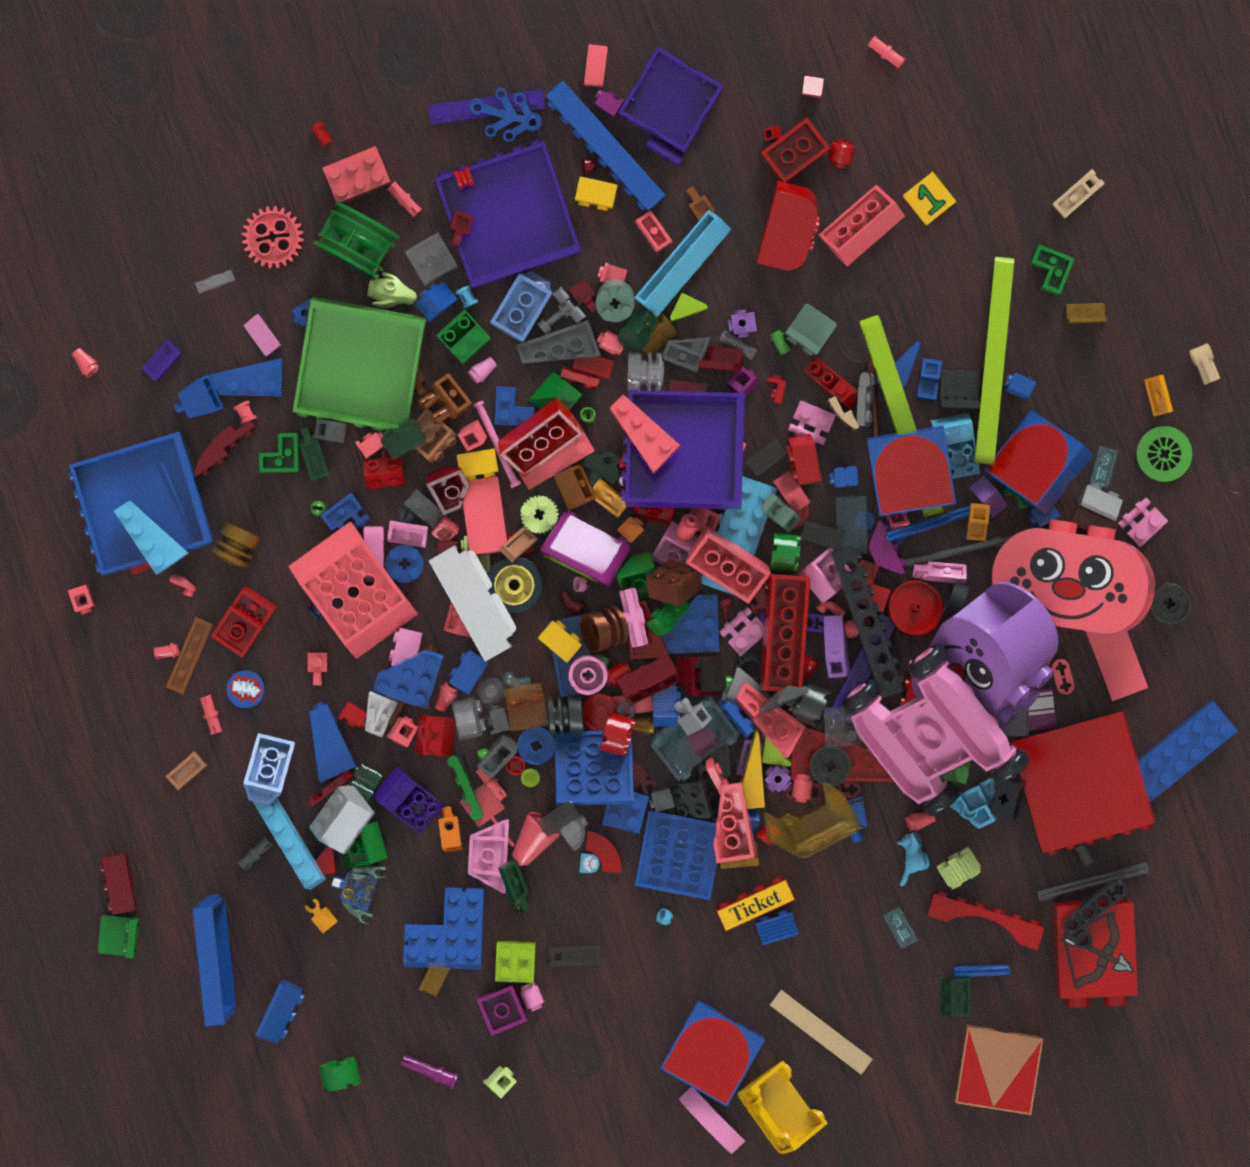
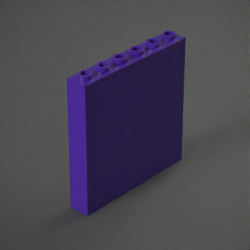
(515, 214)
(708, 463)

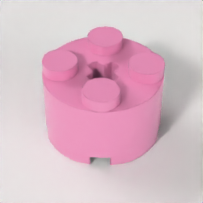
(578, 679)

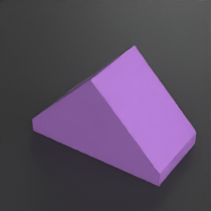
(988, 495)

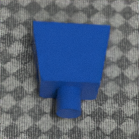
(198, 398)

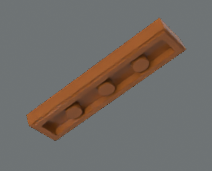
(189, 655)

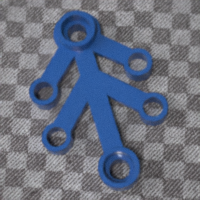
(508, 115)

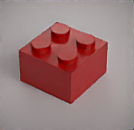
(804, 459)

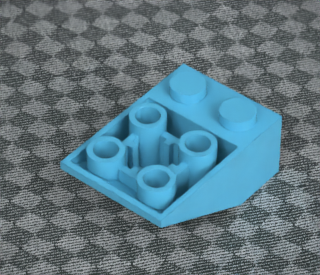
(960, 444)

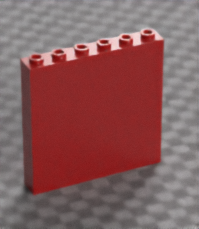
(1085, 783)

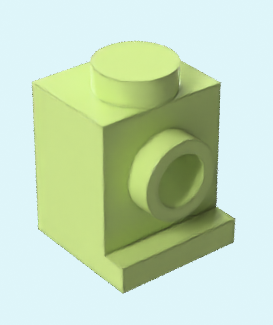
(502, 1087)

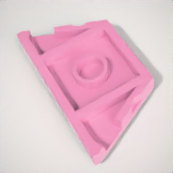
(487, 853)

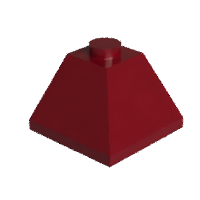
(689, 673)

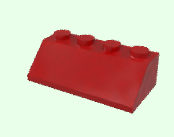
(539, 437)

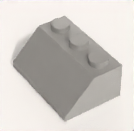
(342, 819)

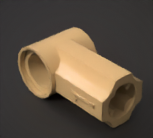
(1203, 359)

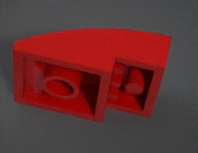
(244, 621)

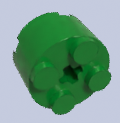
(785, 553)
(339, 1074)

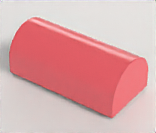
(653, 231)

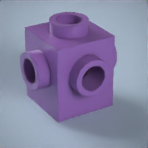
(750, 323)
(770, 774)

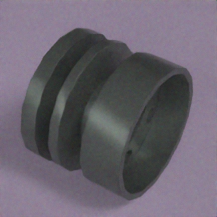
(1175, 612)
(565, 715)
(823, 756)

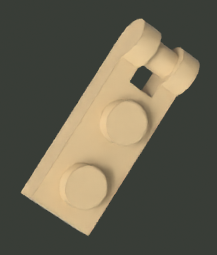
(1077, 194)

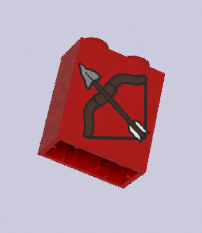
(1106, 966)

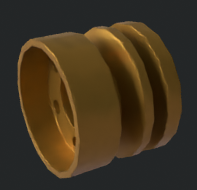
(236, 545)

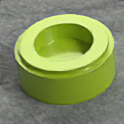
(530, 777)

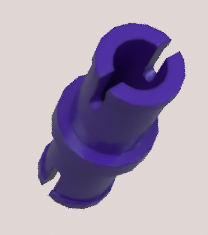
(664, 150)

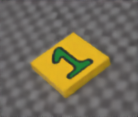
(929, 198)

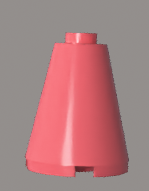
(532, 840)

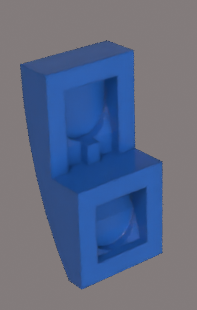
(929, 379)

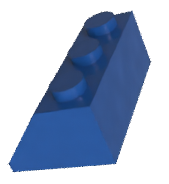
(280, 1012)

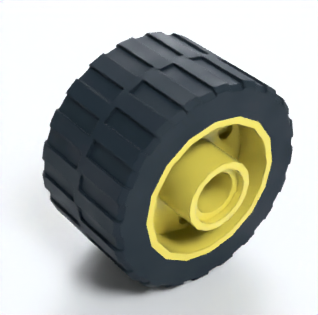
(530, 584)

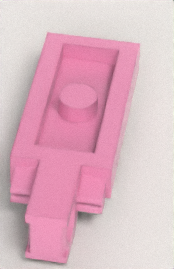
(941, 572)

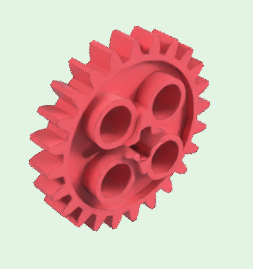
(270, 219)

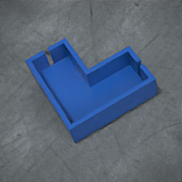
(456, 942)

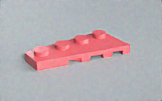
(649, 439)

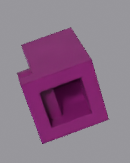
(608, 103)
(744, 376)

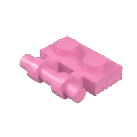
(814, 417)
(1146, 526)
(747, 636)

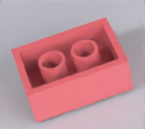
(357, 175)

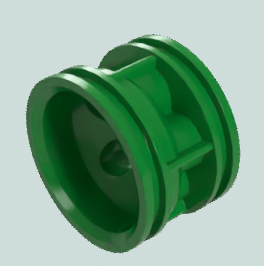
(356, 239)

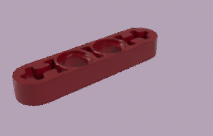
(821, 796)

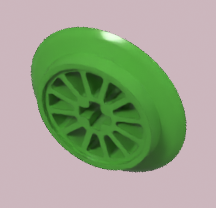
(1184, 459)

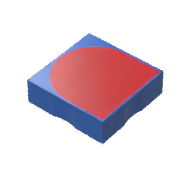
(1038, 462)
(911, 471)
(712, 1053)

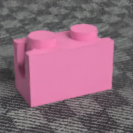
(407, 645)

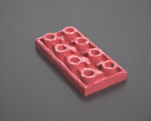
(484, 516)
(1117, 663)

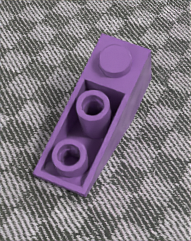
(836, 647)

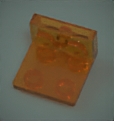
(525, 707)

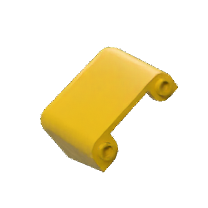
(781, 1109)

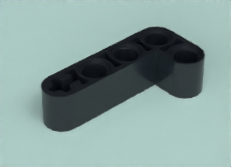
(1096, 910)

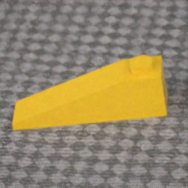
(752, 775)

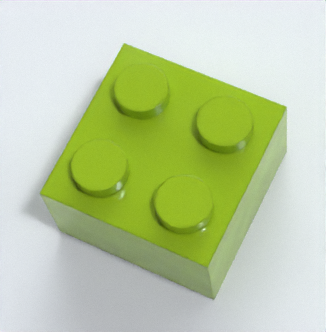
(515, 961)

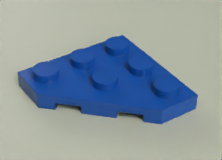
(696, 629)
(410, 679)

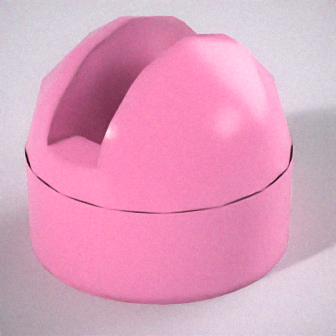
(580, 584)

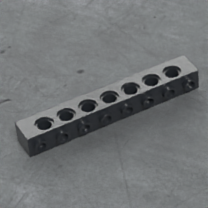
(840, 558)

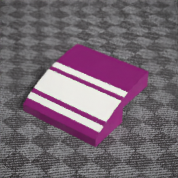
(1042, 711)

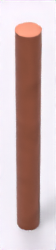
(874, 405)

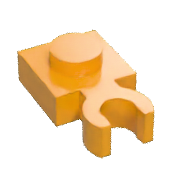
(323, 917)

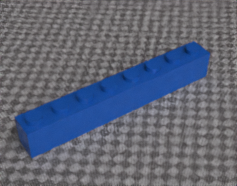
(606, 147)

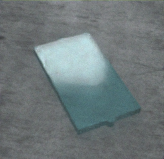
(853, 521)

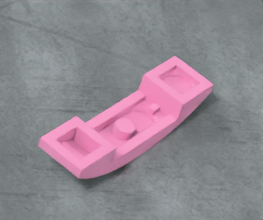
(711, 1120)

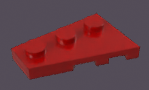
(655, 646)

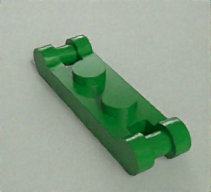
(469, 794)

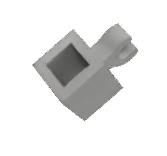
(693, 717)

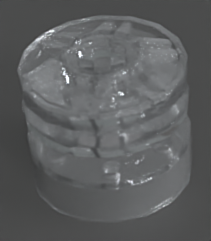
(644, 372)

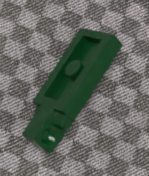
(313, 455)
(515, 885)

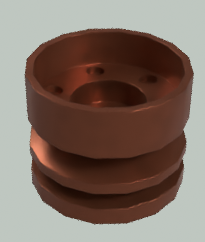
(603, 629)

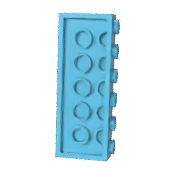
(744, 525)

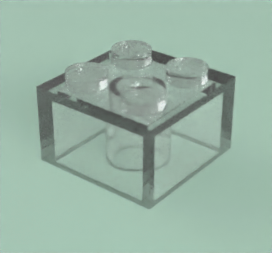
(431, 259)
(468, 718)

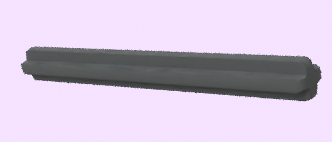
(1091, 882)

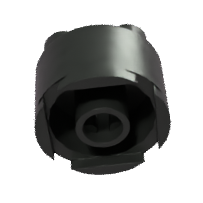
(811, 705)

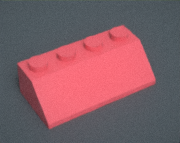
(862, 225)
(728, 564)

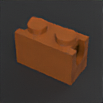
(574, 486)

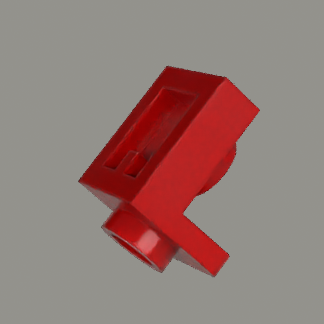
(777, 393)

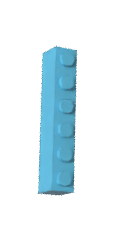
(682, 263)
(291, 844)

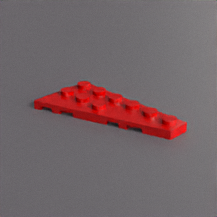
(862, 762)

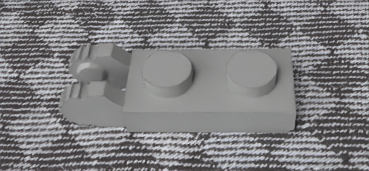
(865, 398)

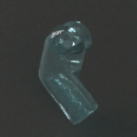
(511, 681)

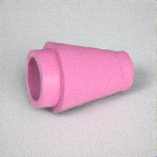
(481, 370)

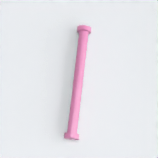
(494, 438)

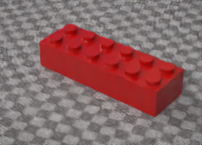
(784, 632)

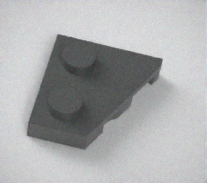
(686, 352)

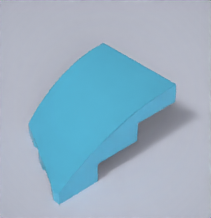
(975, 803)

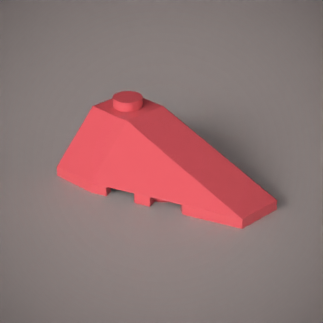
(565, 458)
(733, 829)

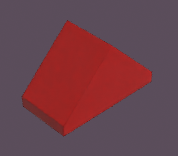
(327, 861)

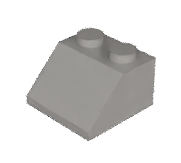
(1099, 502)

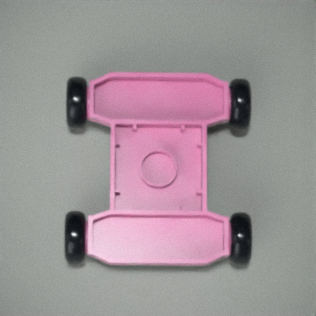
(932, 733)

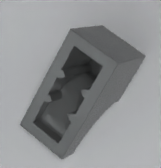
(498, 755)

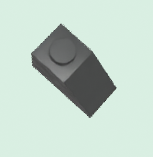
(424, 508)

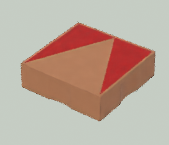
(998, 1070)

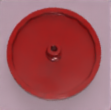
(914, 608)

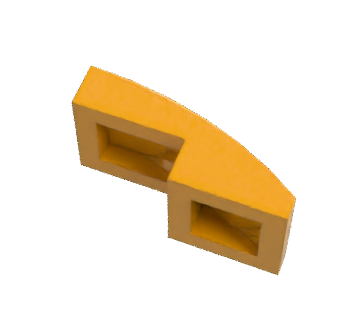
(978, 522)

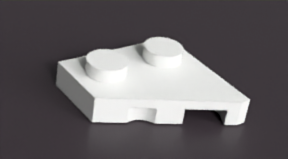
(378, 713)

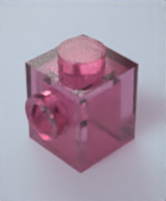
(702, 740)

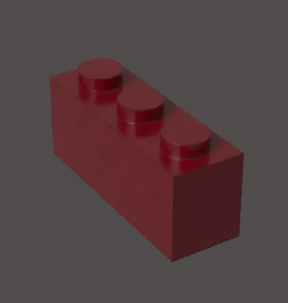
(648, 680)
(118, 883)

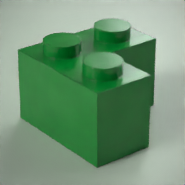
(1056, 265)
(287, 457)

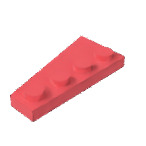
(775, 724)

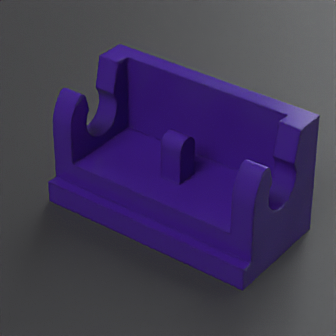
(162, 360)

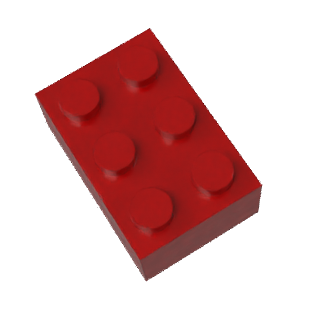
(795, 151)

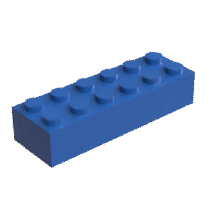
(1184, 748)

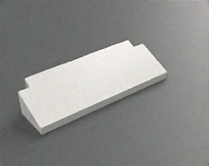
(470, 595)

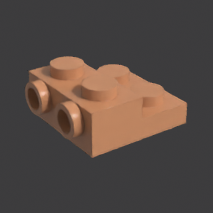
(437, 438)

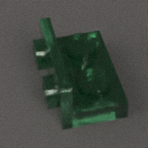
(955, 996)

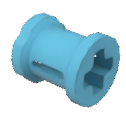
(467, 296)

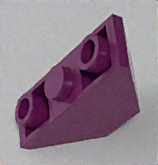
(885, 552)

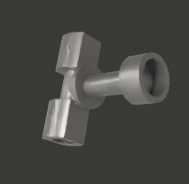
(565, 308)

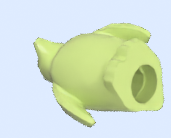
(390, 292)

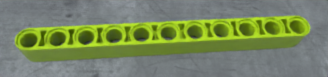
(994, 360)
(891, 383)

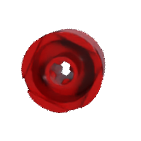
(617, 734)

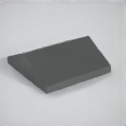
(783, 697)

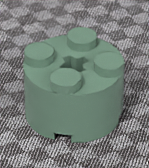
(615, 311)

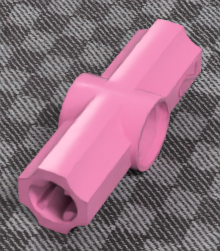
(634, 617)

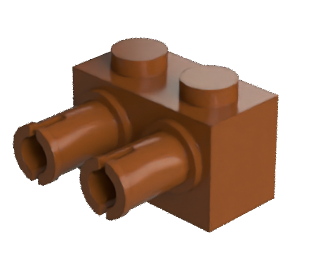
(449, 396)

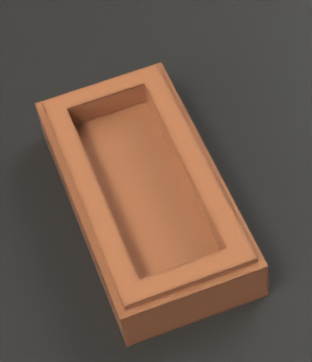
(518, 544)
(186, 770)

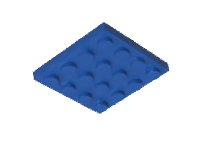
(590, 774)
(678, 855)

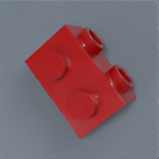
(383, 472)

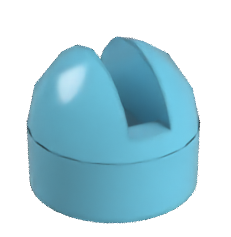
(664, 916)

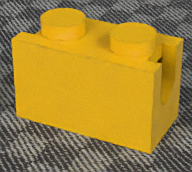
(595, 193)
(478, 463)
(560, 641)

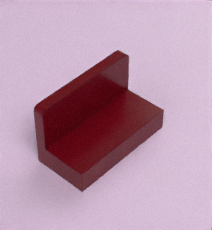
(722, 359)

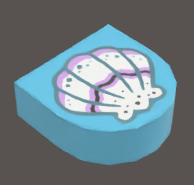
(589, 863)

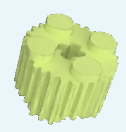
(529, 510)
(959, 868)

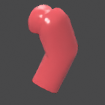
(183, 582)

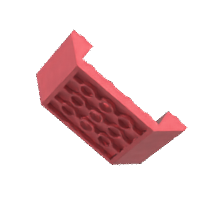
(335, 567)

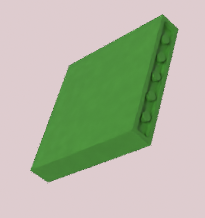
(358, 364)

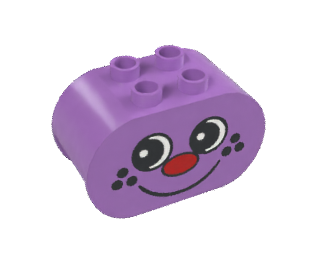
(1000, 649)

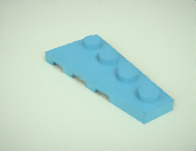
(152, 541)

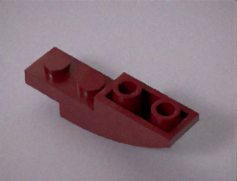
(216, 450)

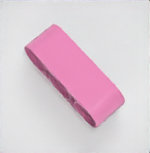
(375, 540)

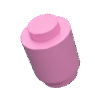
(531, 996)

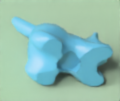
(915, 858)

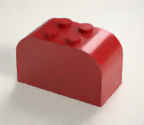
(789, 227)

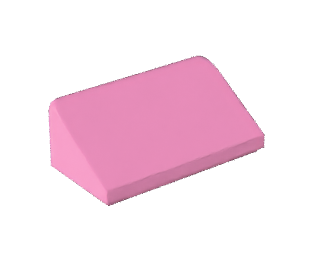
(262, 335)

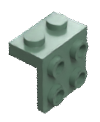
(810, 330)

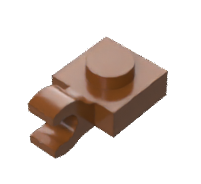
(700, 204)

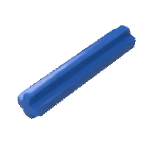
(985, 970)

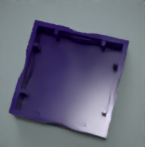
(670, 100)

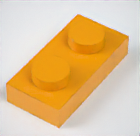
(1158, 395)
(608, 498)

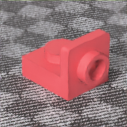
(611, 272)

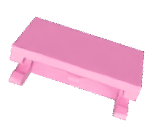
(407, 534)

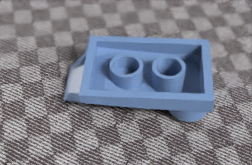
(522, 305)
(267, 768)

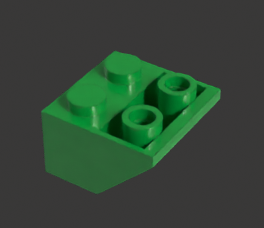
(463, 337)

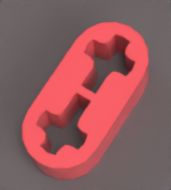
(1058, 678)

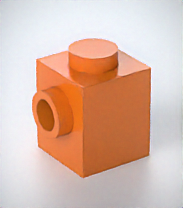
(631, 529)

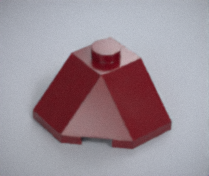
(448, 488)

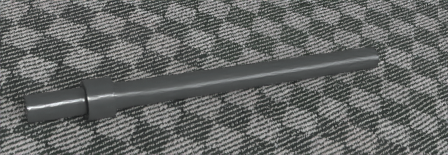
(997, 542)

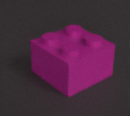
(502, 1009)

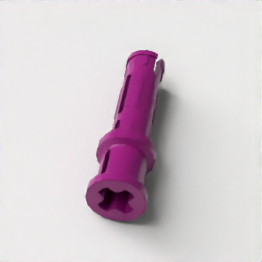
(438, 1074)

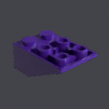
(408, 800)

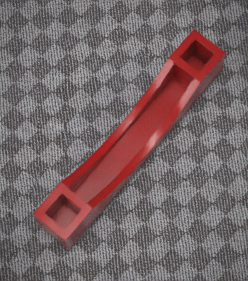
(947, 908)

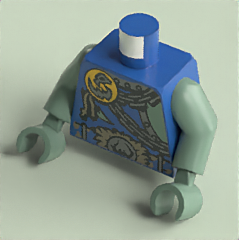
(358, 889)

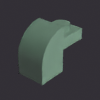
(780, 513)

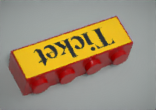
(755, 904)

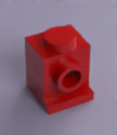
(354, 715)

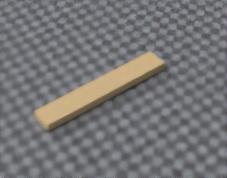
(821, 1031)

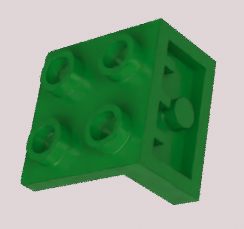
(118, 935)

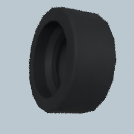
(955, 600)

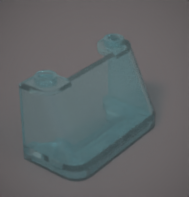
(676, 751)

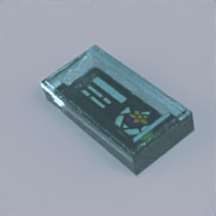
(1103, 466)
(900, 927)

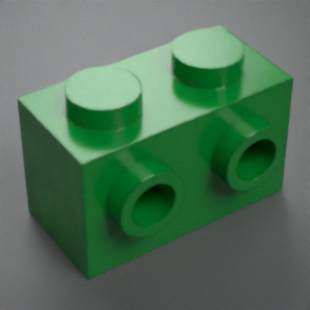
(666, 617)

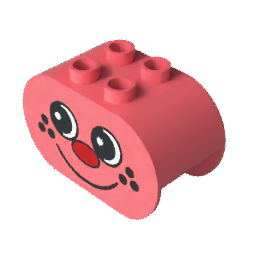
(1079, 578)

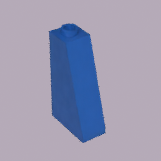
(329, 744)

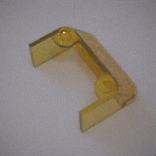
(815, 830)

